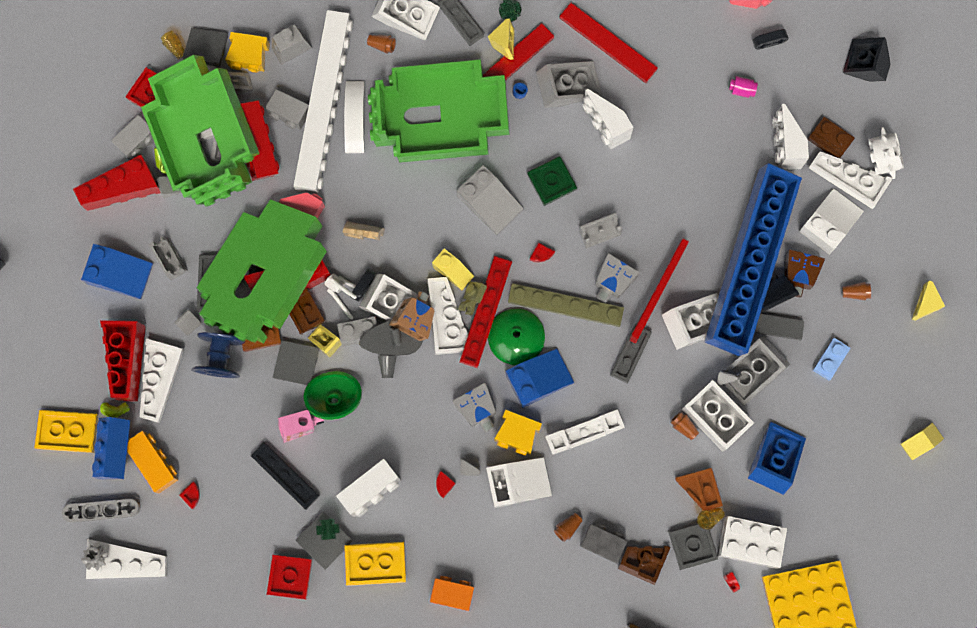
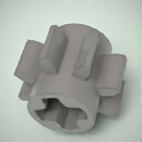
(89, 555)

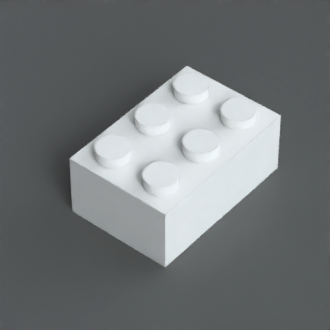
(718, 416)
(369, 489)
(752, 542)

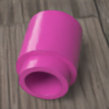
(743, 87)

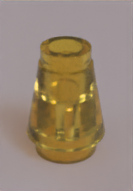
(173, 44)
(709, 518)

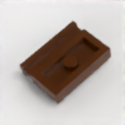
(831, 138)
(306, 313)

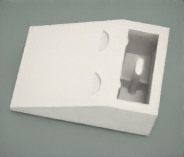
(608, 119)
(790, 141)
(518, 482)

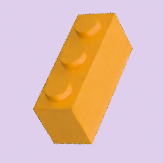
(151, 462)

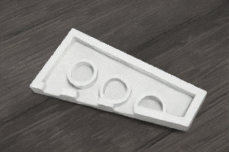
(853, 180)
(447, 325)
(158, 377)
(127, 563)

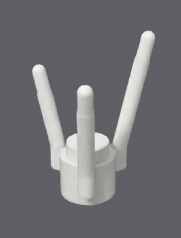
(336, 284)

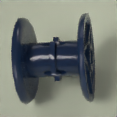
(218, 355)

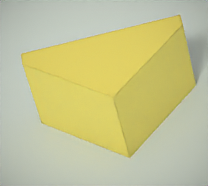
(503, 39)
(928, 301)
(325, 340)
(922, 441)

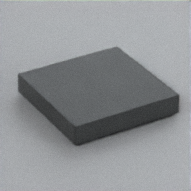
(206, 44)
(296, 363)
(692, 546)

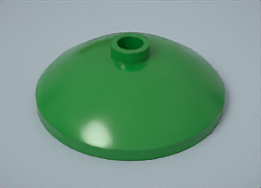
(512, 349)
(332, 395)

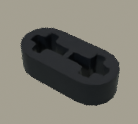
(770, 39)
(364, 284)

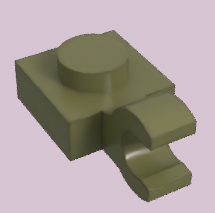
(473, 295)

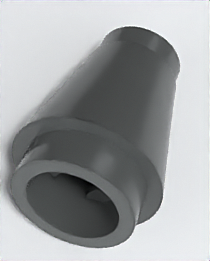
(387, 365)

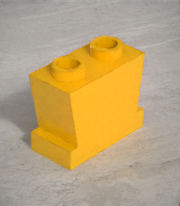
(247, 52)
(517, 433)

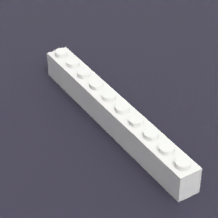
(322, 102)

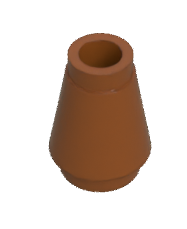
(382, 42)
(857, 291)
(684, 425)
(567, 528)

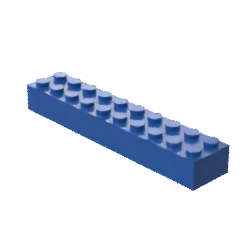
(753, 260)

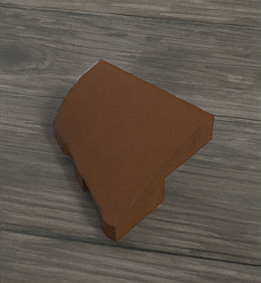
(644, 562)

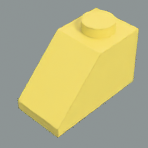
(453, 269)

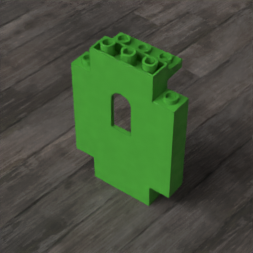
(187, 104)
(469, 108)
(282, 245)

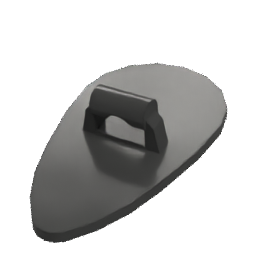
(389, 341)

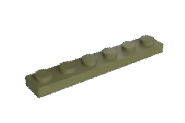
(566, 305)

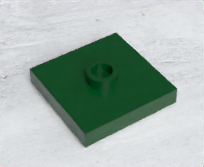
(551, 181)

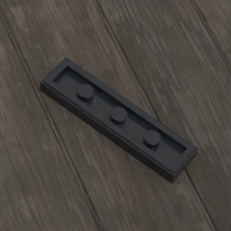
(285, 475)

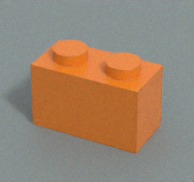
(452, 594)

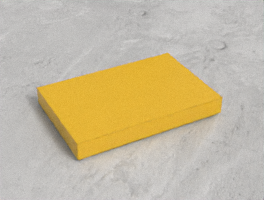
(66, 431)
(375, 563)

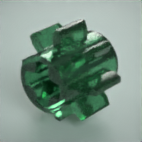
(510, 9)
(327, 529)

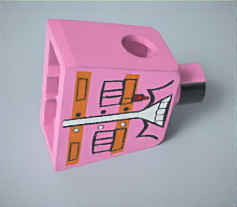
(290, 426)

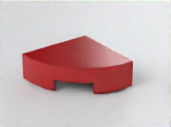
(541, 253)
(444, 484)
(191, 495)
(732, 582)

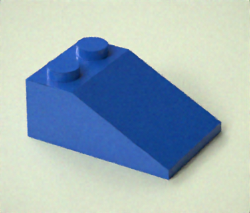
(116, 271)
(539, 377)
(777, 458)

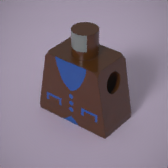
(802, 269)

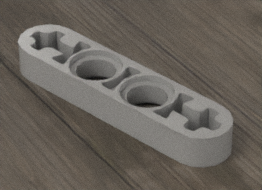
(100, 510)

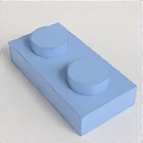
(831, 359)

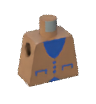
(414, 317)

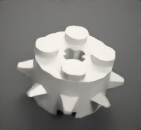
(886, 153)

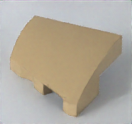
(360, 231)

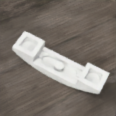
(354, 116)
(585, 432)

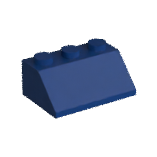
(111, 448)

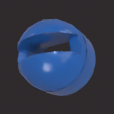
(521, 90)

